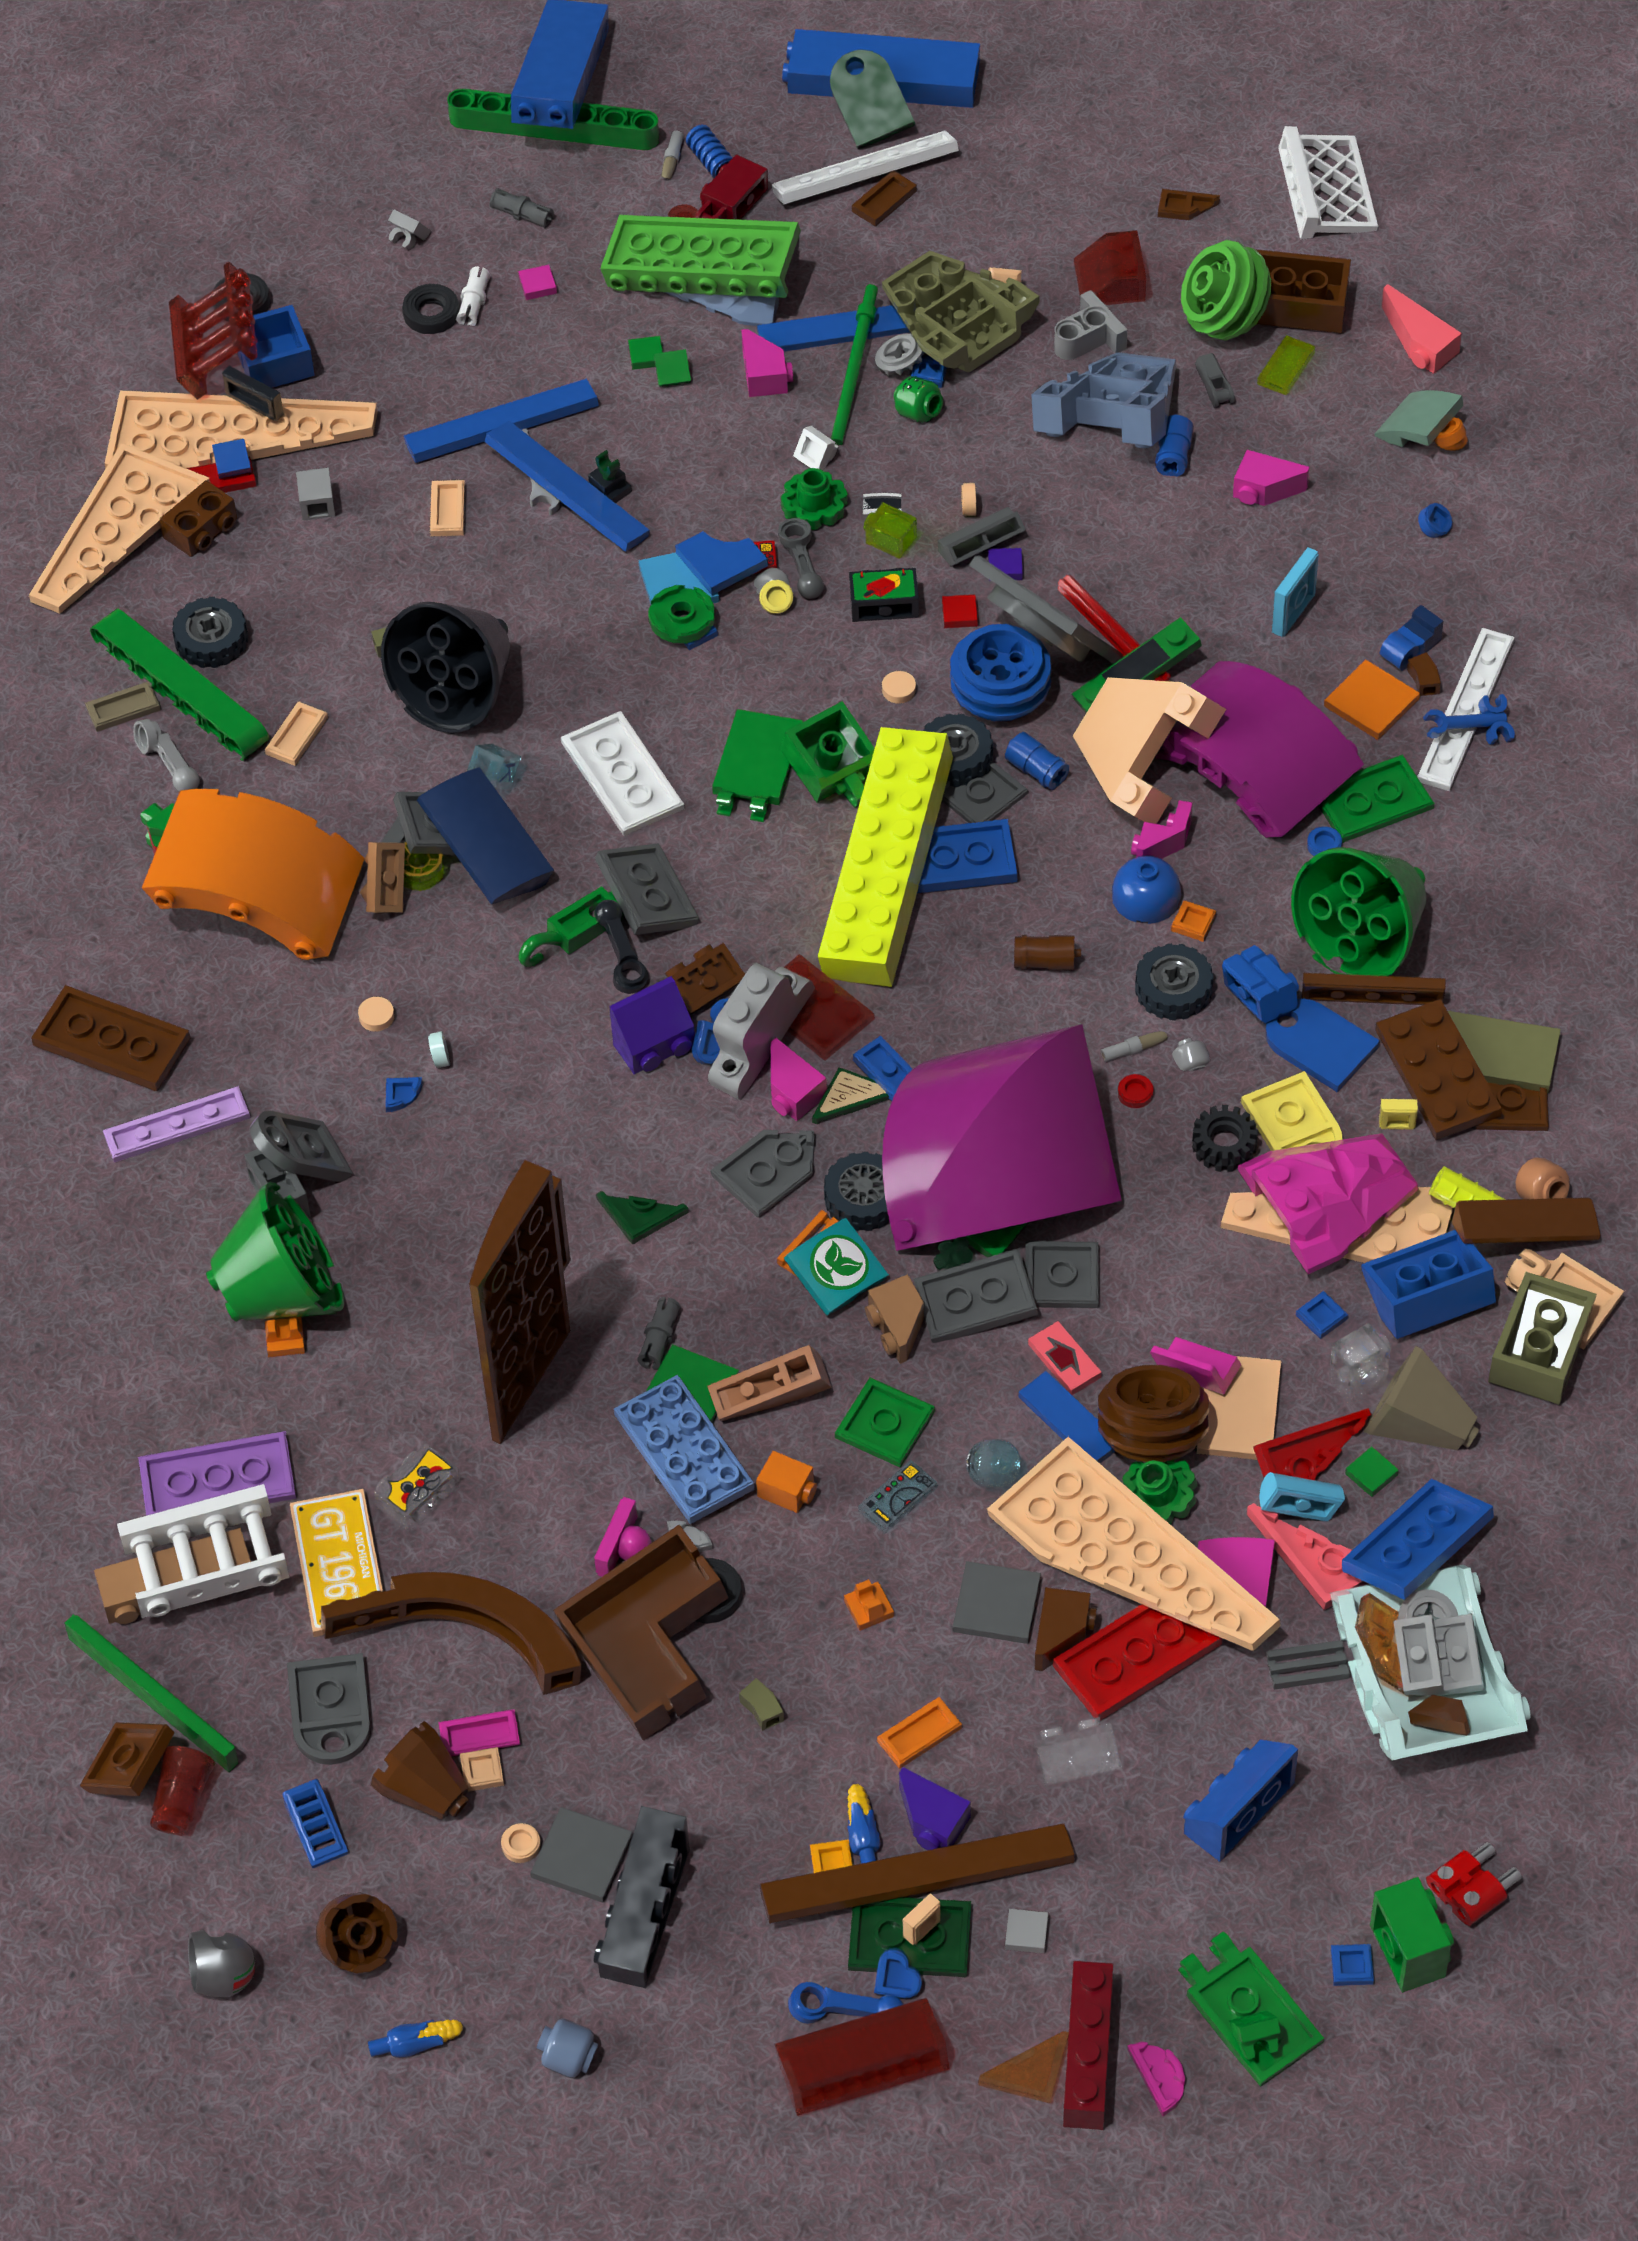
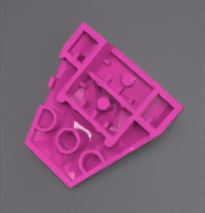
(1330, 1192)

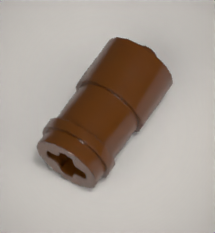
(1049, 952)

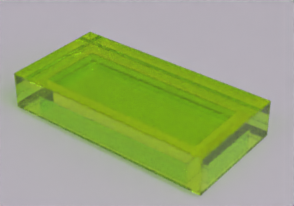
(1286, 365)

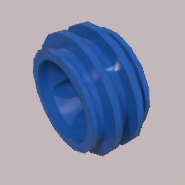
(1002, 657)

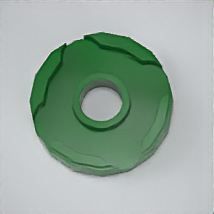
(685, 628)

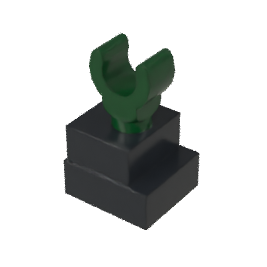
(609, 478)

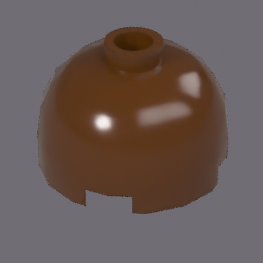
(356, 1932)

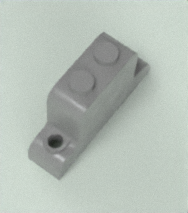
(751, 1018)

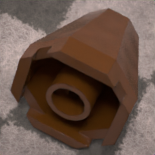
(422, 1775)

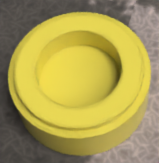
(776, 597)

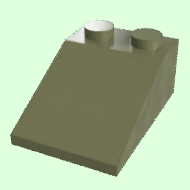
(1541, 1338)

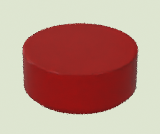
(1135, 1091)

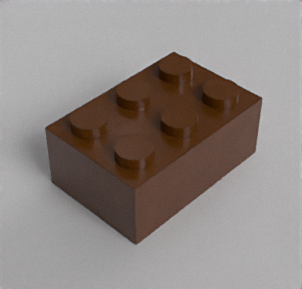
(1306, 291)

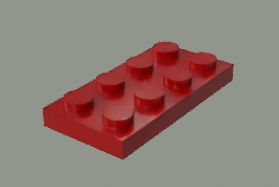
(1131, 1658)

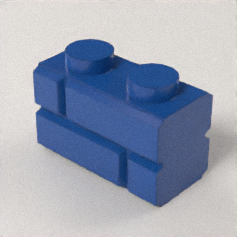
(1260, 983)

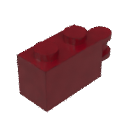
(733, 190)

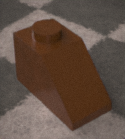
(1063, 1624)

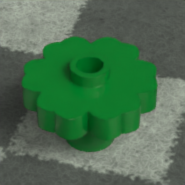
(814, 498)
(1163, 1487)

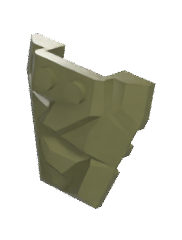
(959, 313)

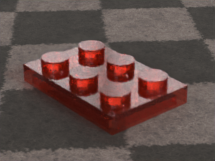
(830, 1013)

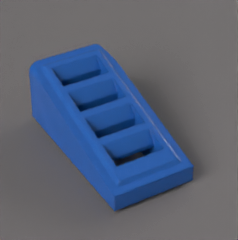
(305, 1801)

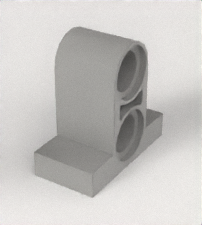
(1089, 330)

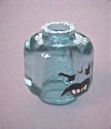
(993, 1463)

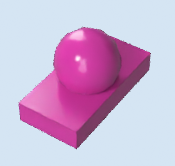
(621, 1538)

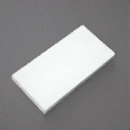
(622, 773)

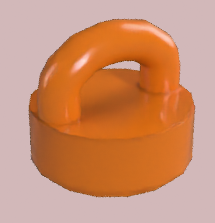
(1452, 436)

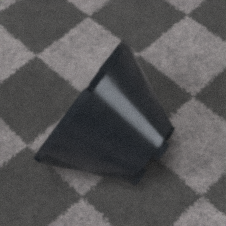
(445, 663)

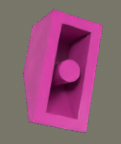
(764, 366)
(1268, 479)
(794, 1082)

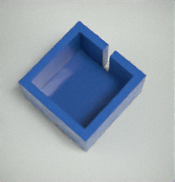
(281, 349)

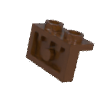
(707, 977)

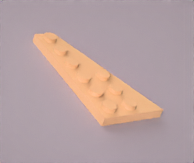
(112, 523)
(1411, 1223)

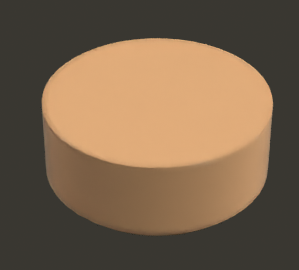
(968, 497)
(898, 687)
(376, 1013)
(520, 1843)

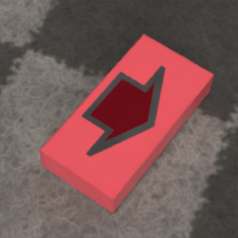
(1064, 1358)

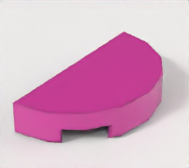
(1161, 2074)

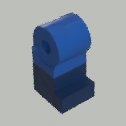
(1413, 638)

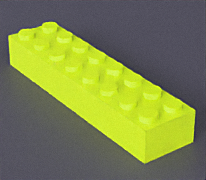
(885, 856)

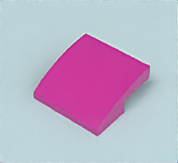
(1244, 1560)

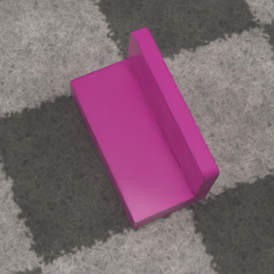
(1208, 1366)

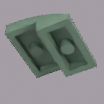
(1420, 417)

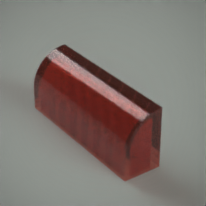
(862, 2056)

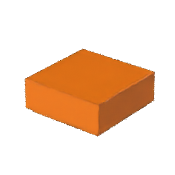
(1193, 920)

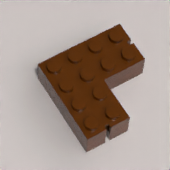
(627, 1622)

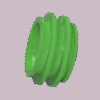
(1226, 290)

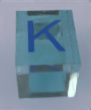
(496, 763)

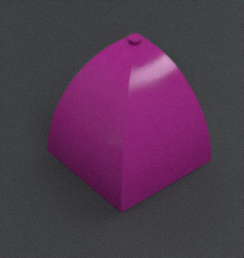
(996, 1140)

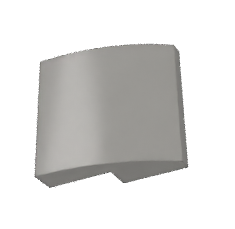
(1438, 1655)

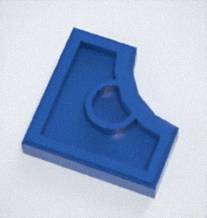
(719, 562)

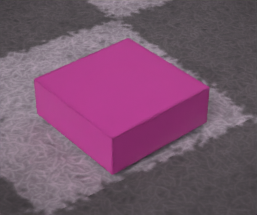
(537, 282)

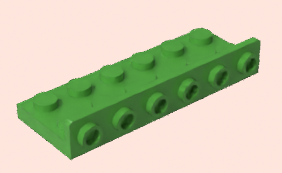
(700, 255)

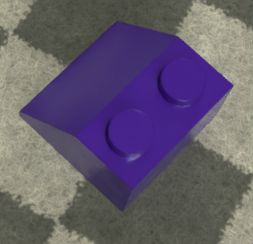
(651, 1026)

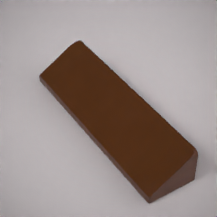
(1526, 1220)

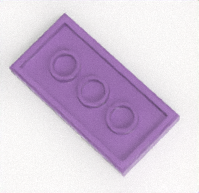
(215, 1470)

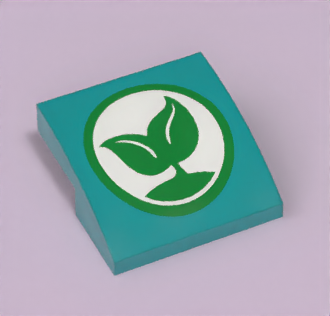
(836, 1266)

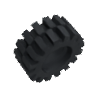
(1224, 1121)

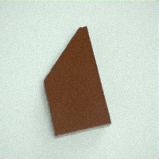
(1185, 204)
(1441, 1714)

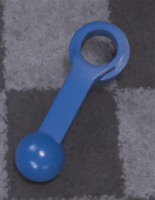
(836, 2002)

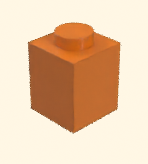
(786, 1482)

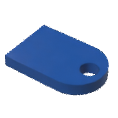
(1321, 1043)

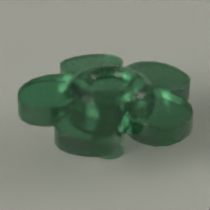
(953, 1253)

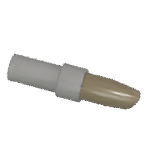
(672, 154)
(1133, 1045)

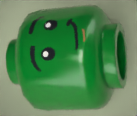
(918, 399)

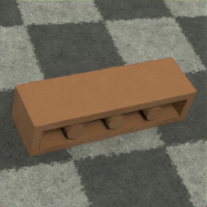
(124, 1579)

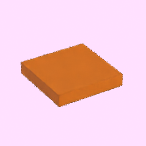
(1371, 699)

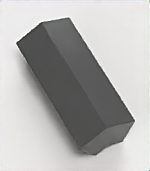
(980, 536)

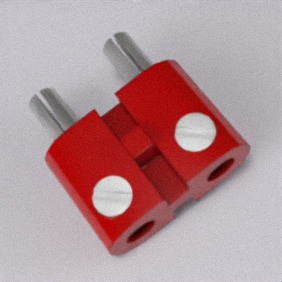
(1468, 1887)

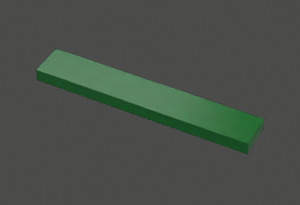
(152, 1692)

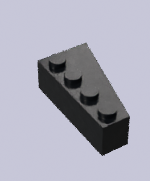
(643, 1897)

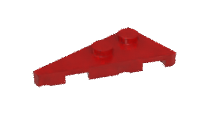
(1311, 1449)

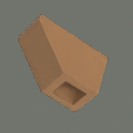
(898, 1313)

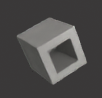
(315, 494)

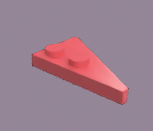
(1307, 1554)

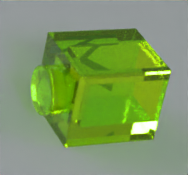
(890, 530)

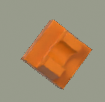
(284, 1337)
(868, 1604)

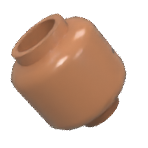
(1542, 1180)

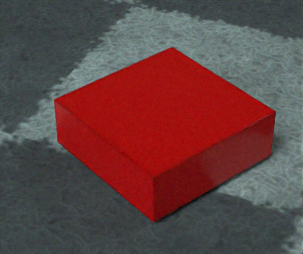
(959, 611)

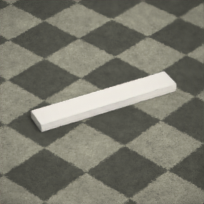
(864, 167)
(1476, 681)

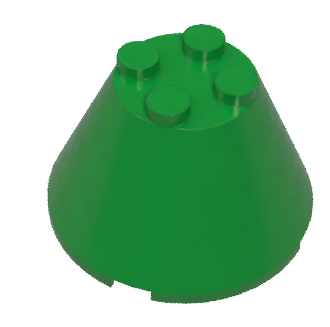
(1358, 909)
(274, 1263)

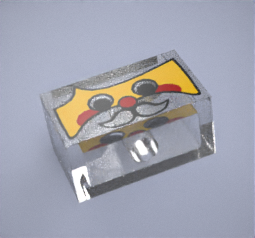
(416, 1487)

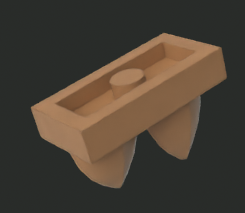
(384, 877)

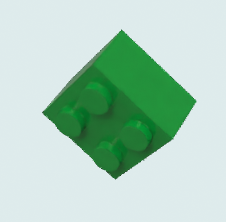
(1411, 1934)

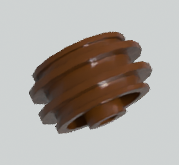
(1153, 1413)

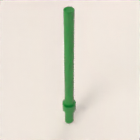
(865, 316)

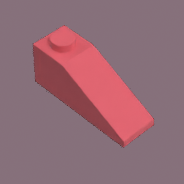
(1423, 335)

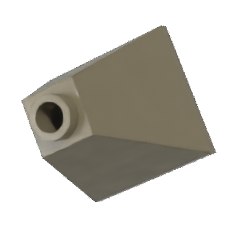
(1423, 1407)

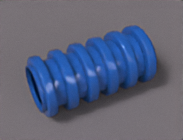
(707, 148)

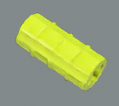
(1453, 1187)

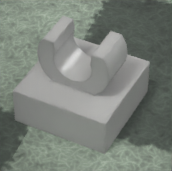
(407, 226)

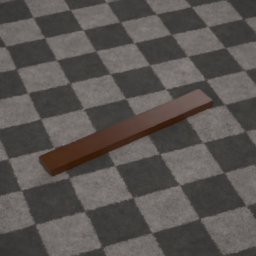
(916, 1873)

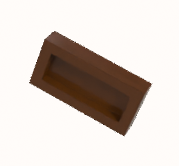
(884, 198)

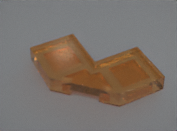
(1376, 1632)

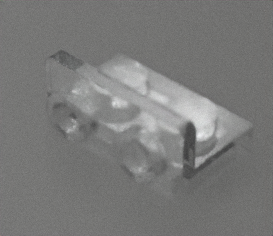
(1078, 1752)

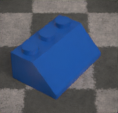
(1429, 1283)
(1241, 1797)

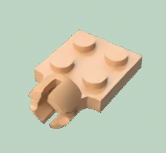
(1573, 1274)

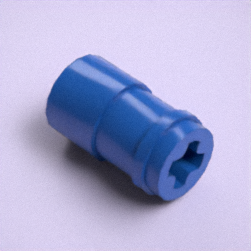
(1174, 446)
(1034, 759)

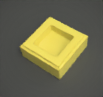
(1398, 1113)

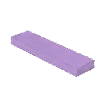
(176, 1124)

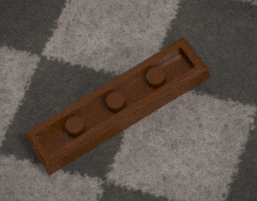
(1372, 989)

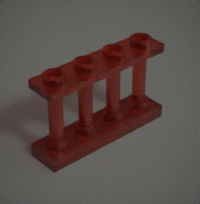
(189, 330)

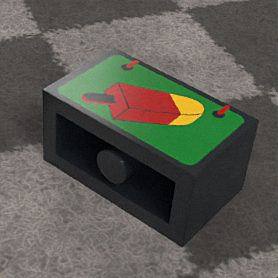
(884, 594)

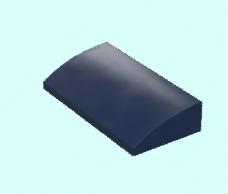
(486, 836)

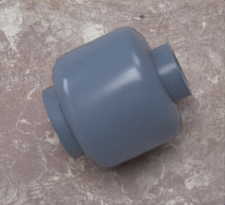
(567, 2048)

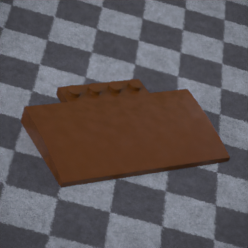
(521, 1293)

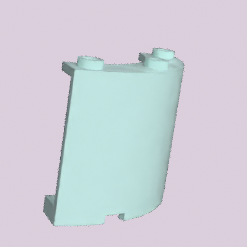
(1489, 1712)

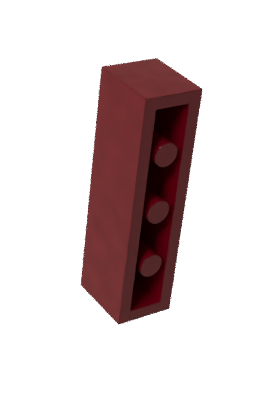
(1088, 2045)

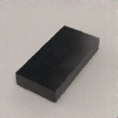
(252, 393)

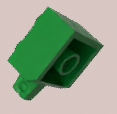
(830, 754)

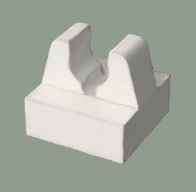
(815, 448)

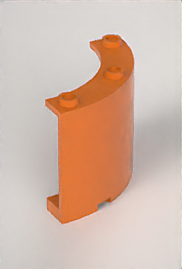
(256, 867)

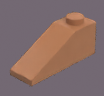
(770, 1384)

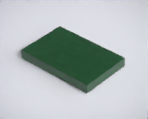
(880, 1927)

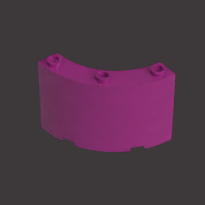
(1266, 747)

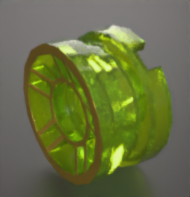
(423, 877)

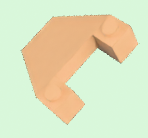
(1129, 728)

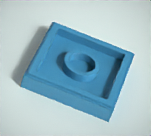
(668, 571)

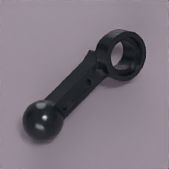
(609, 915)

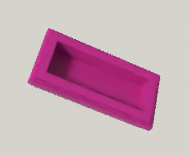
(480, 1732)

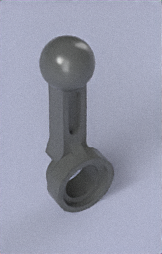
(809, 584)

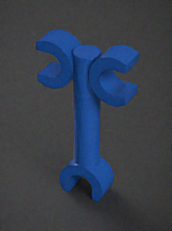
(1490, 717)

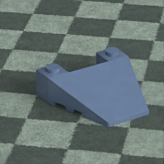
(1115, 393)

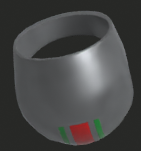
(219, 1964)

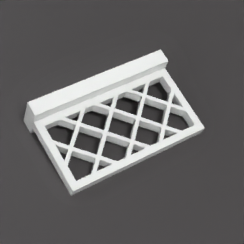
(1303, 183)

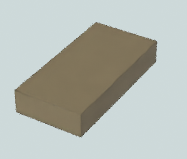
(122, 706)

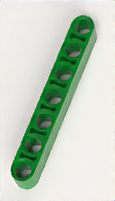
(594, 124)
(181, 683)

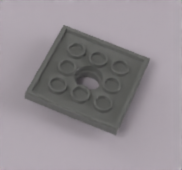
(1041, 617)

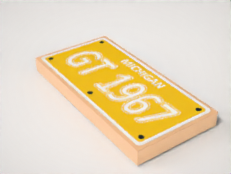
(335, 1550)

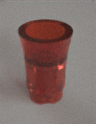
(180, 1788)

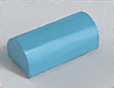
(1300, 1496)

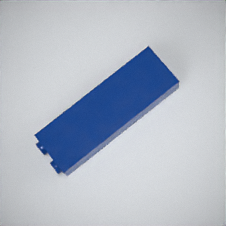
(559, 64)
(923, 68)

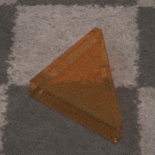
(1031, 2072)

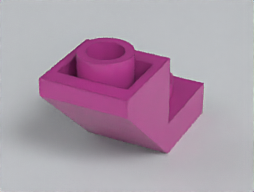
(1164, 840)

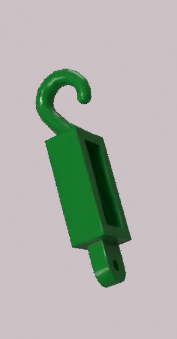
(568, 928)

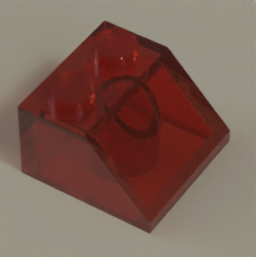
(1113, 269)

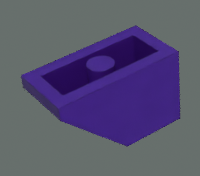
(932, 1811)

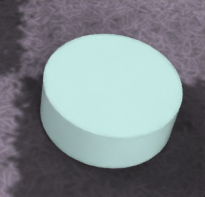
(439, 1049)

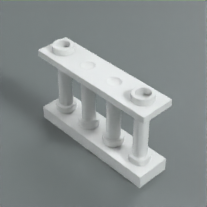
(196, 1519)

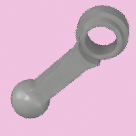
(150, 739)

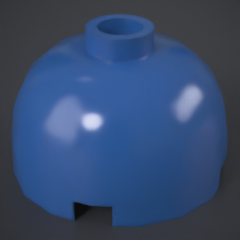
(1146, 890)

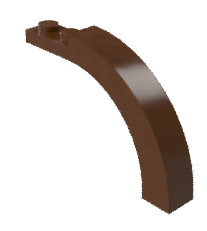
(470, 1602)

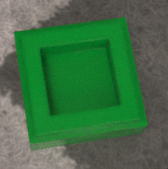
(643, 351)
(672, 368)
(1371, 1471)

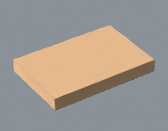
(1244, 1412)

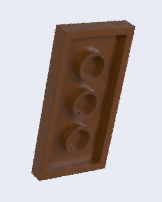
(111, 1038)
(1438, 1069)

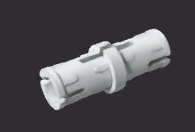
(473, 296)

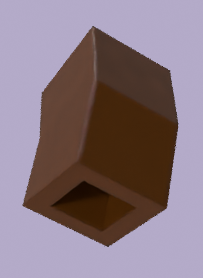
(1424, 674)

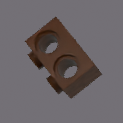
(199, 519)

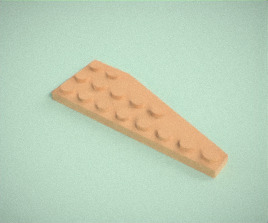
(186, 428)
(1100, 1531)

